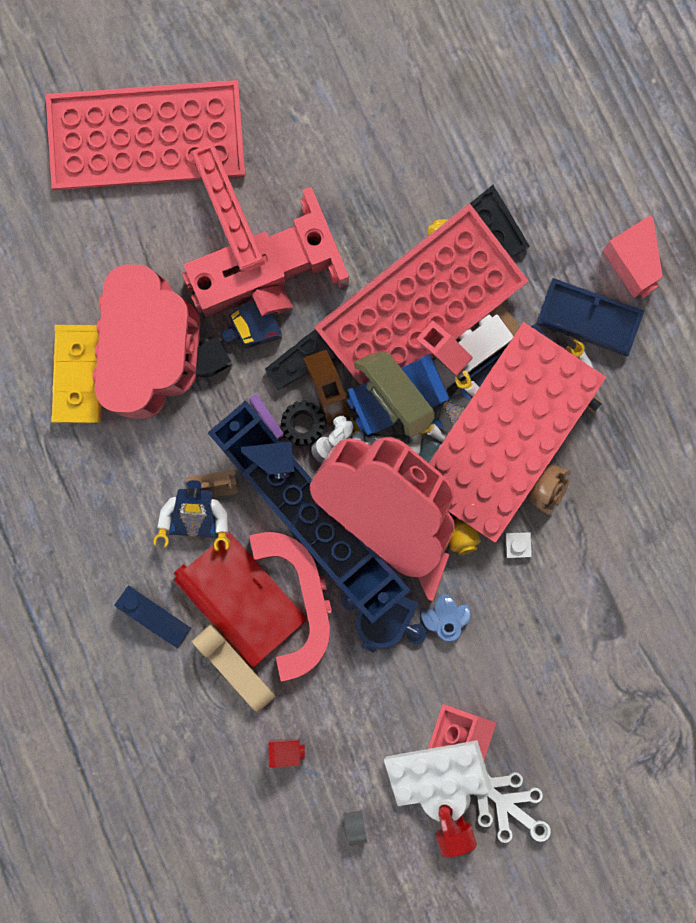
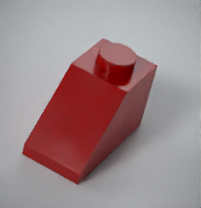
(285, 752)

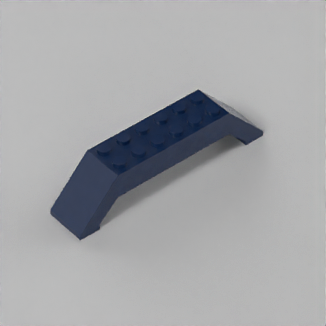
(339, 552)

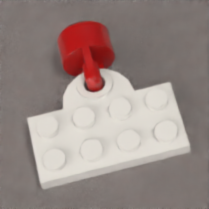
(442, 784)

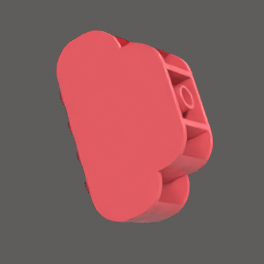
(143, 343)
(388, 501)

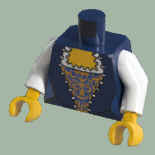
(193, 514)

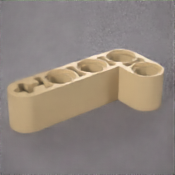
(233, 668)

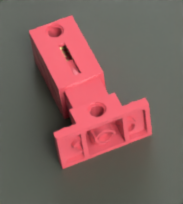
(284, 257)

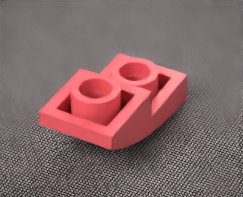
(272, 300)

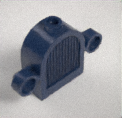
(389, 627)

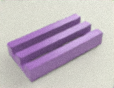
(265, 415)

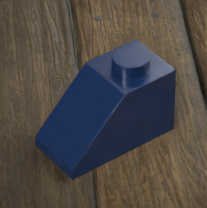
(272, 458)

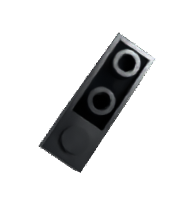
(210, 358)

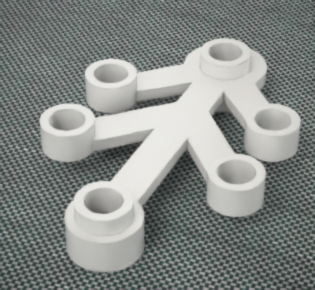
(505, 804)

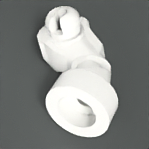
(323, 445)

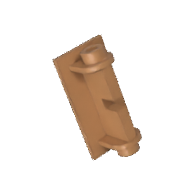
(219, 483)

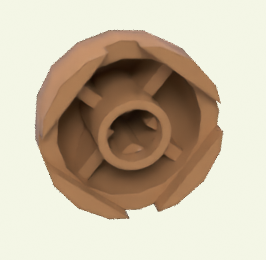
(549, 488)

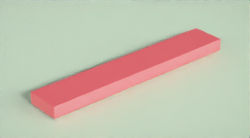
(227, 208)

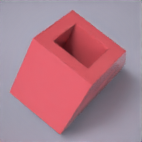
(444, 348)

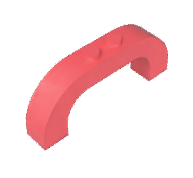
(279, 545)

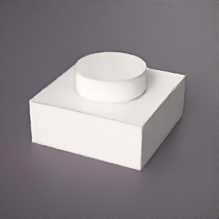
(518, 545)

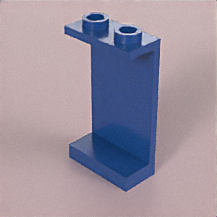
(374, 416)

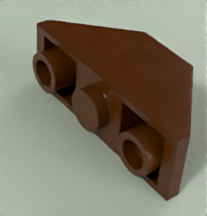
(327, 386)

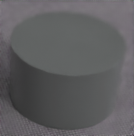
(355, 828)

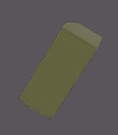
(396, 392)

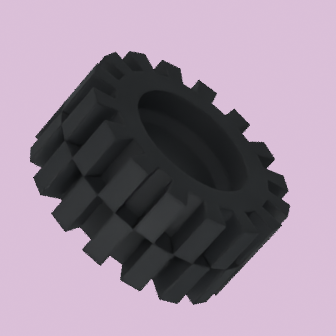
(292, 412)

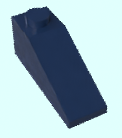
(152, 616)

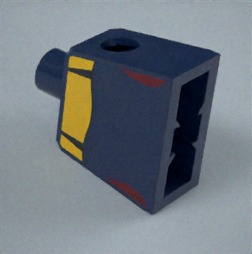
(251, 326)

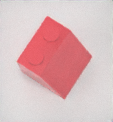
(636, 258)

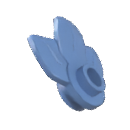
(446, 614)

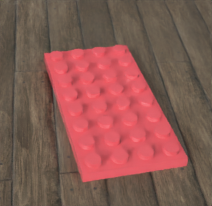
(142, 134)
(445, 278)
(513, 429)

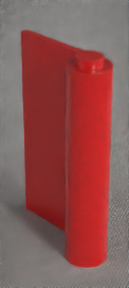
(239, 600)

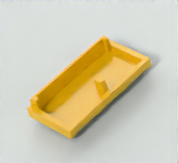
(73, 375)

